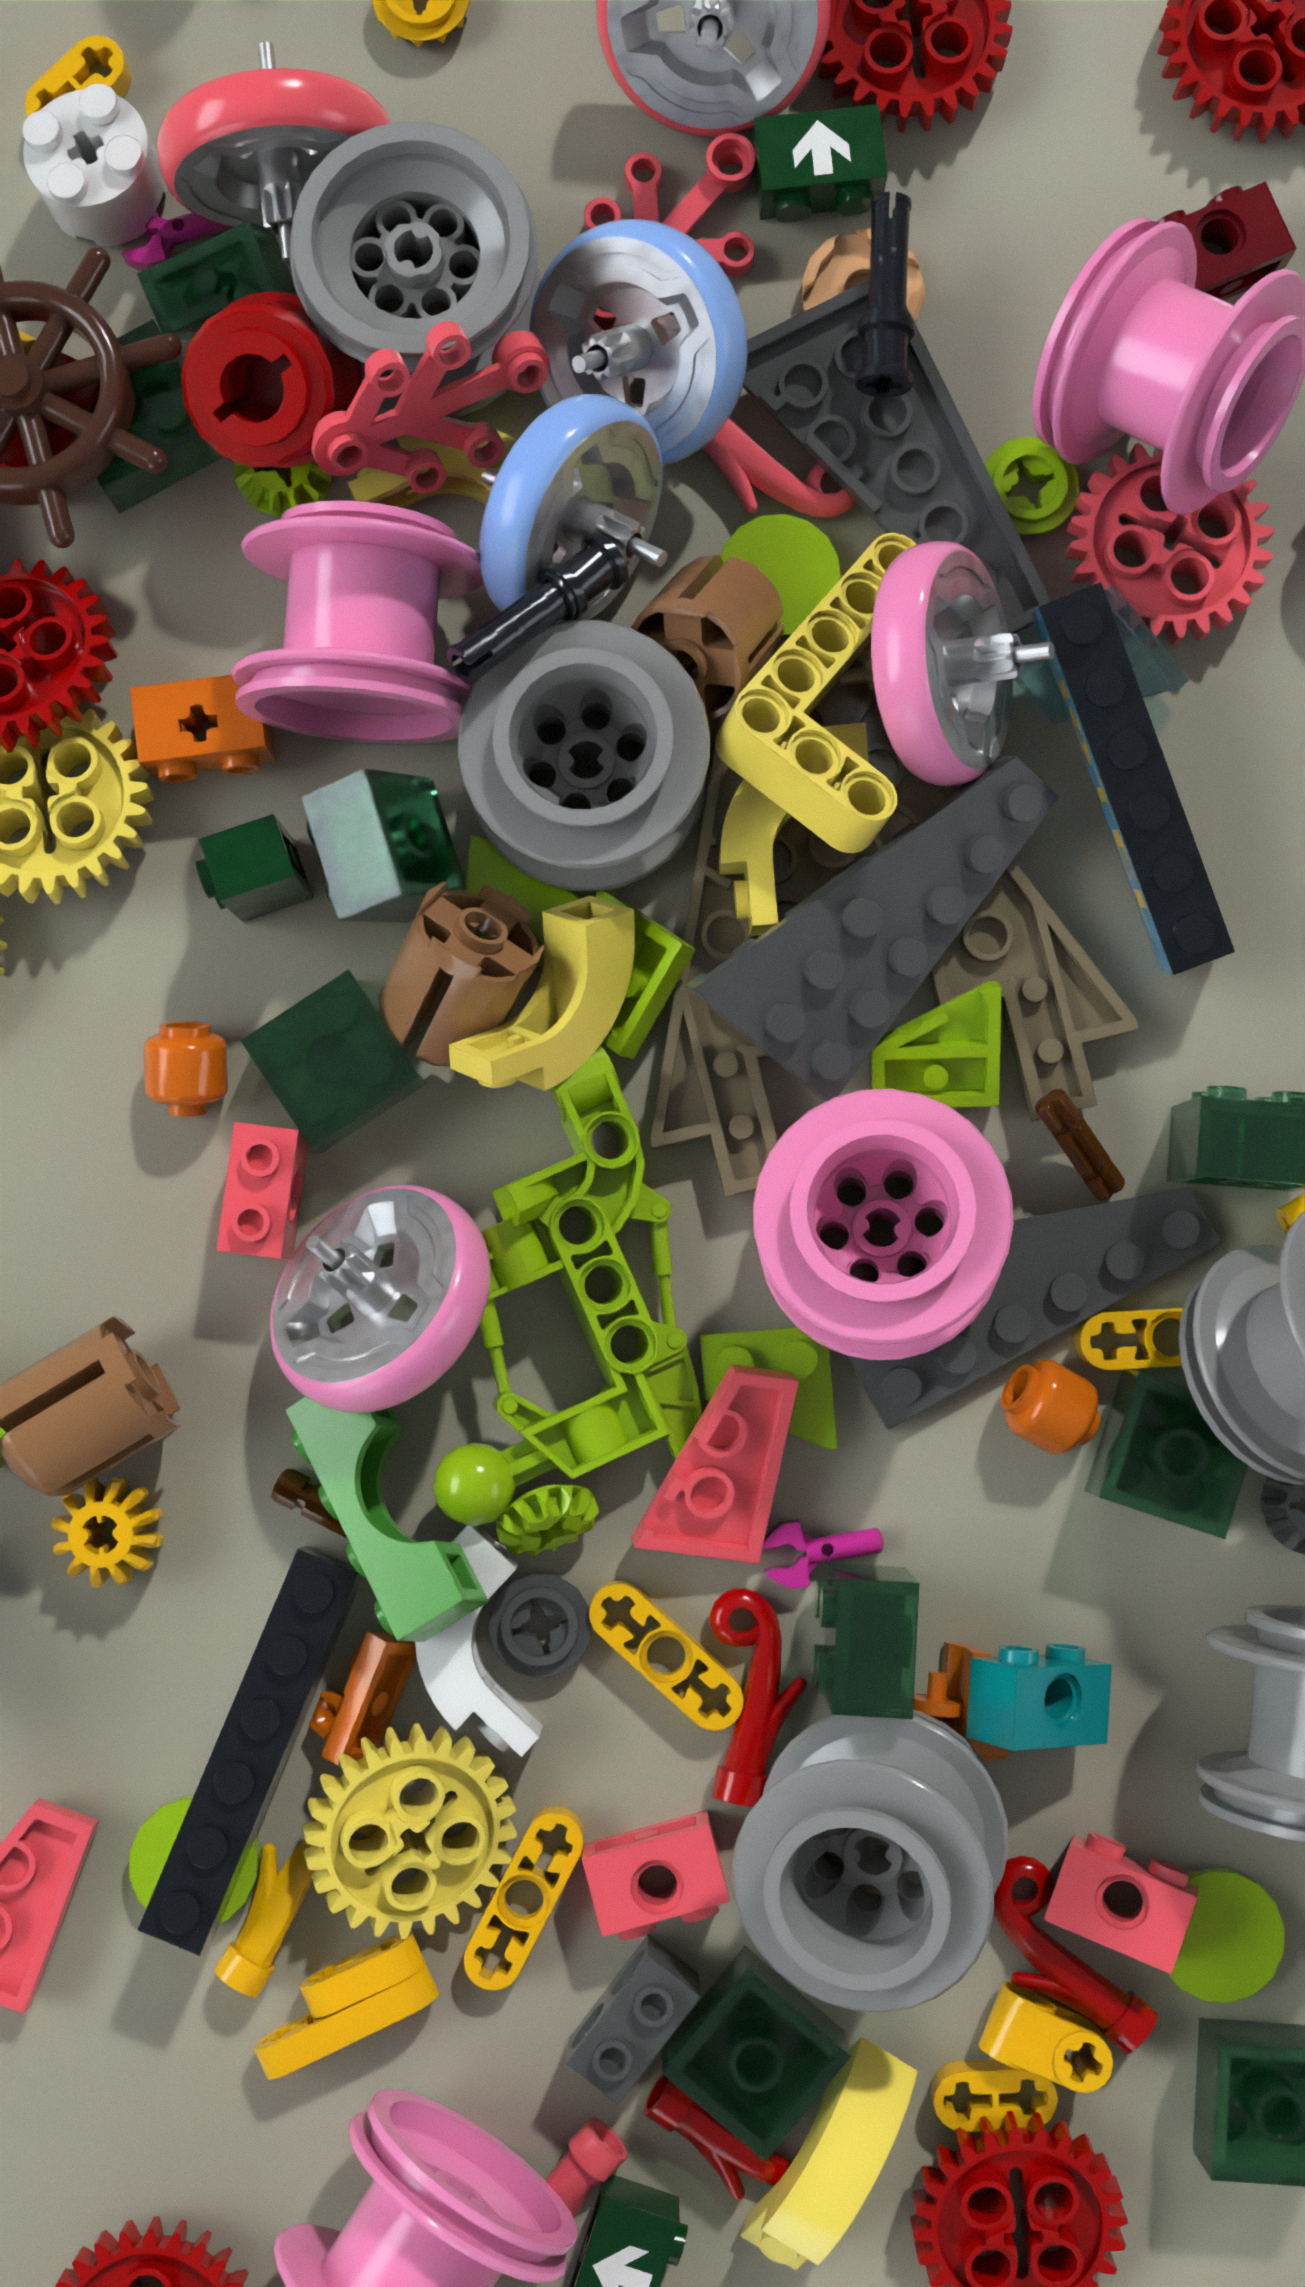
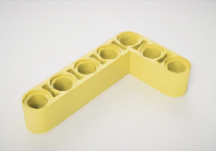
(787, 752)

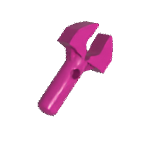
(166, 236)
(817, 1550)

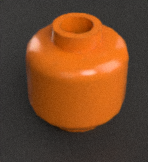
(185, 1067)
(1051, 1406)

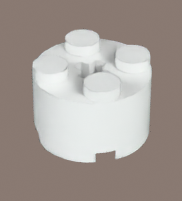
(94, 165)

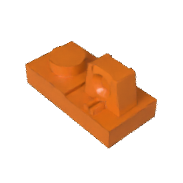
(369, 1698)

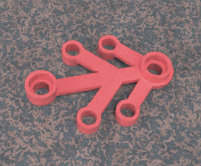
(722, 150)
(358, 438)

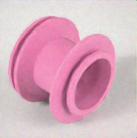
(1170, 364)
(358, 624)
(865, 1143)
(440, 2210)

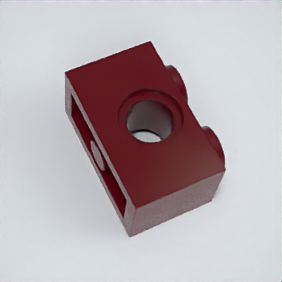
(1249, 233)

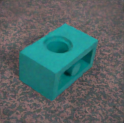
(1038, 1698)

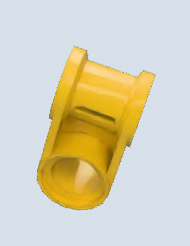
(1035, 2034)

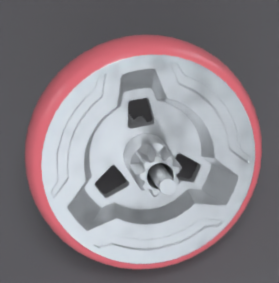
(691, 76)
(254, 138)

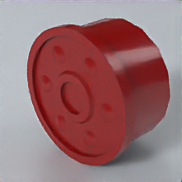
(264, 380)

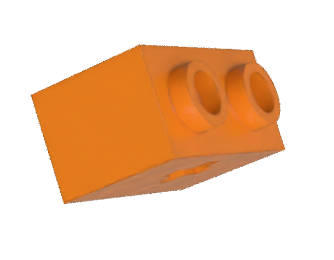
(174, 711)

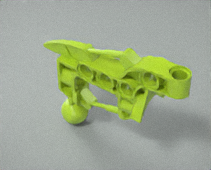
(642, 1397)

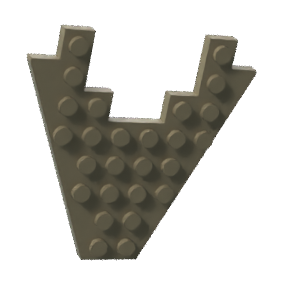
(1049, 984)

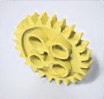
(104, 794)
(372, 1795)

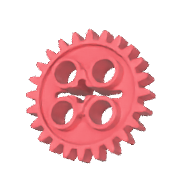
(1150, 586)

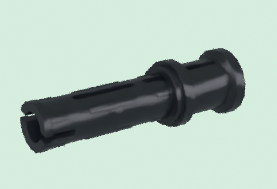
(887, 322)
(560, 594)

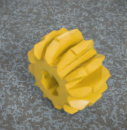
(85, 1529)

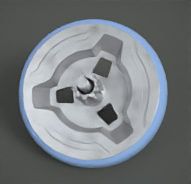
(688, 359)
(551, 494)

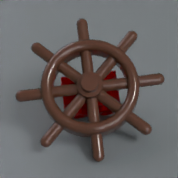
(56, 395)

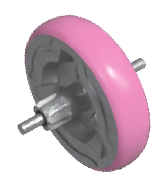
(943, 663)
(406, 1316)

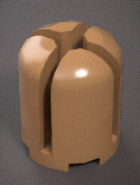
(717, 625)
(453, 973)
(83, 1410)

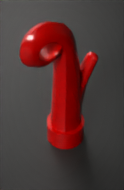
(763, 1712)
(1064, 1977)
(725, 2152)

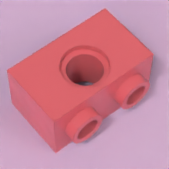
(263, 1191)
(682, 1846)
(1149, 1933)

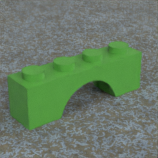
(415, 1583)

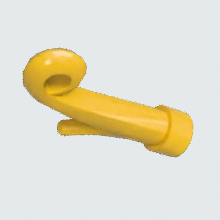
(276, 1900)

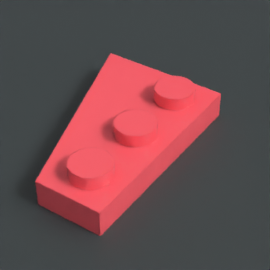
(726, 1473)
(36, 1884)

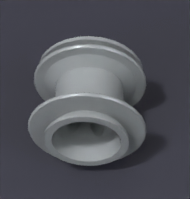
(403, 199)
(558, 682)
(1248, 1354)
(1267, 1782)
(829, 1793)

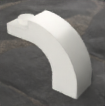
(454, 1666)

